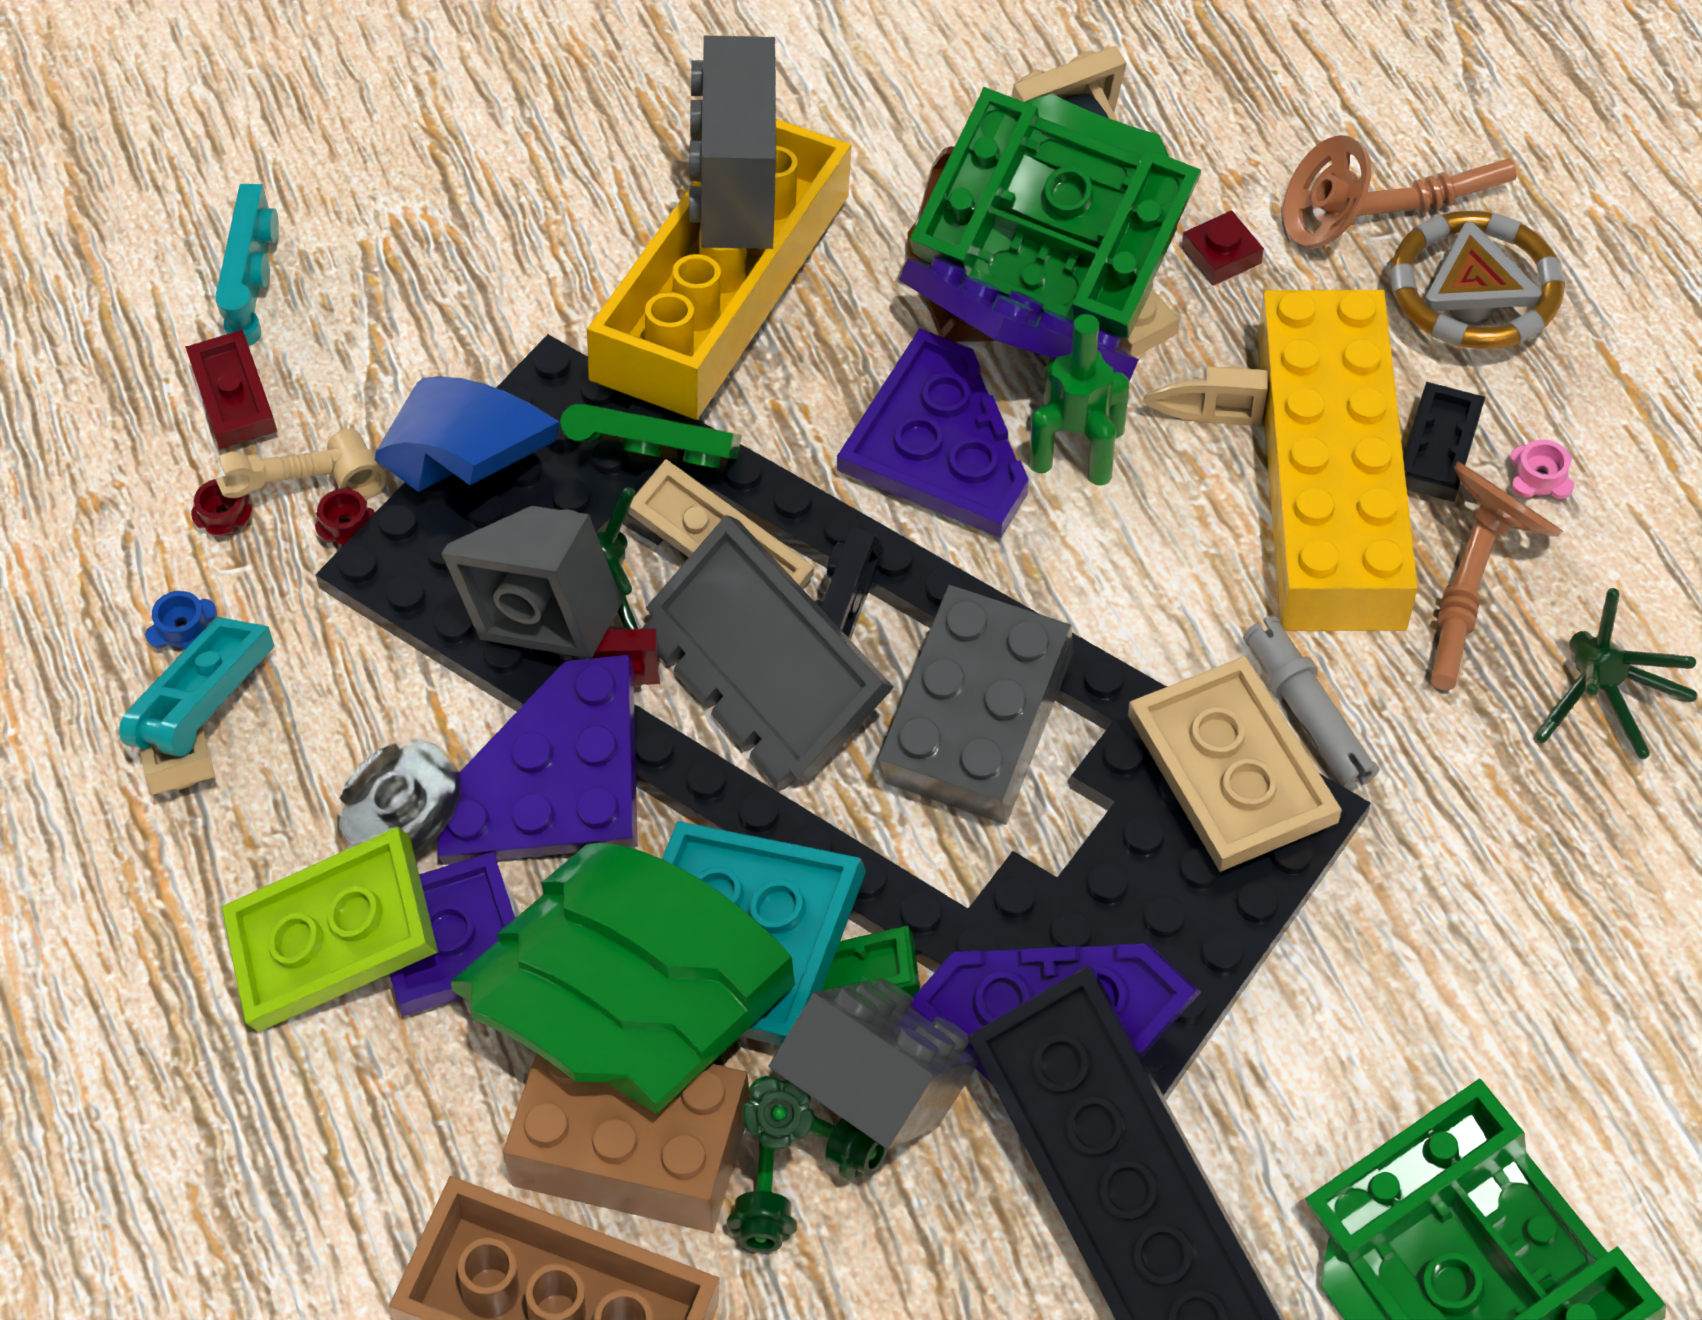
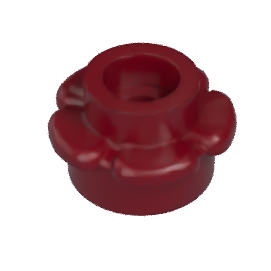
(210, 501)
(341, 506)

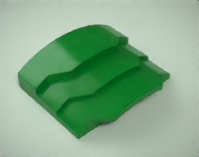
(1057, 207)
(627, 974)
(1466, 1229)

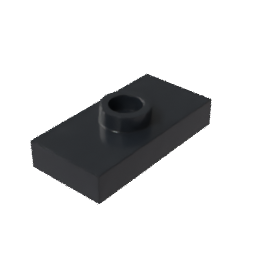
(1440, 439)

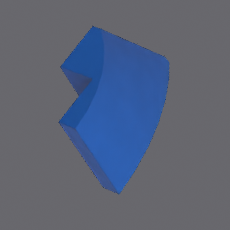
(461, 431)

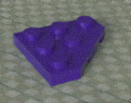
(1006, 319)
(939, 438)
(554, 771)
(985, 985)

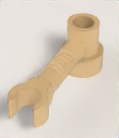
(344, 460)

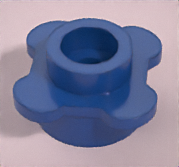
(175, 609)

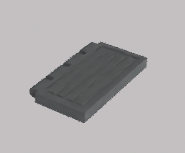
(763, 656)

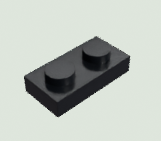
(851, 574)

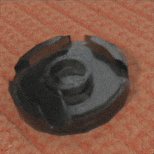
(403, 789)

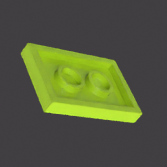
(328, 929)

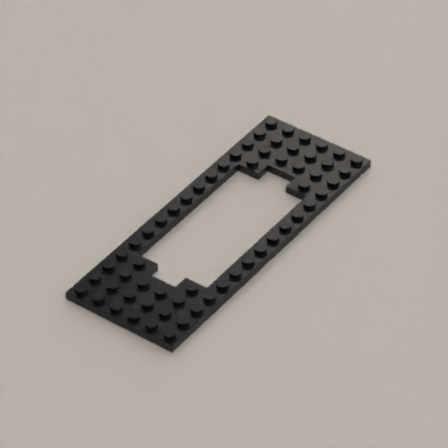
(1128, 883)

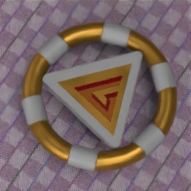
(1477, 280)

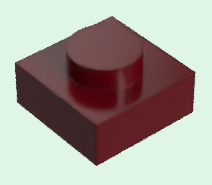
(1222, 247)
(640, 646)

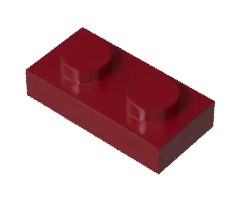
(231, 389)

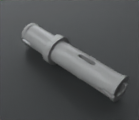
(1296, 682)

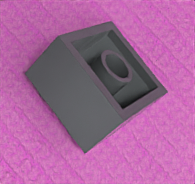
(536, 581)

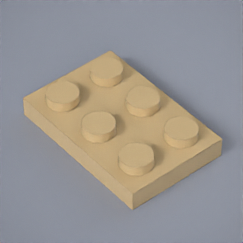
(1233, 763)

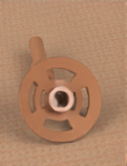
(1340, 197)
(1461, 601)

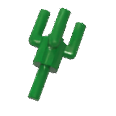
(1083, 399)

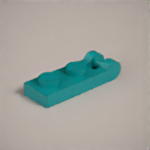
(246, 261)
(195, 686)

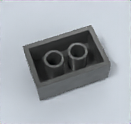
(734, 142)
(977, 704)
(876, 1060)

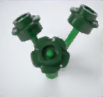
(778, 1116)

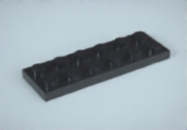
(1118, 1160)

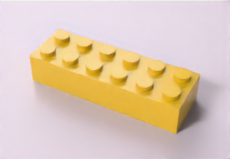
(694, 309)
(1335, 462)

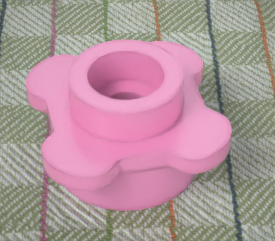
(1543, 457)

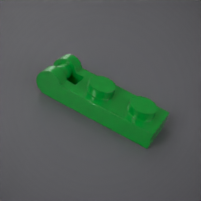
(647, 434)

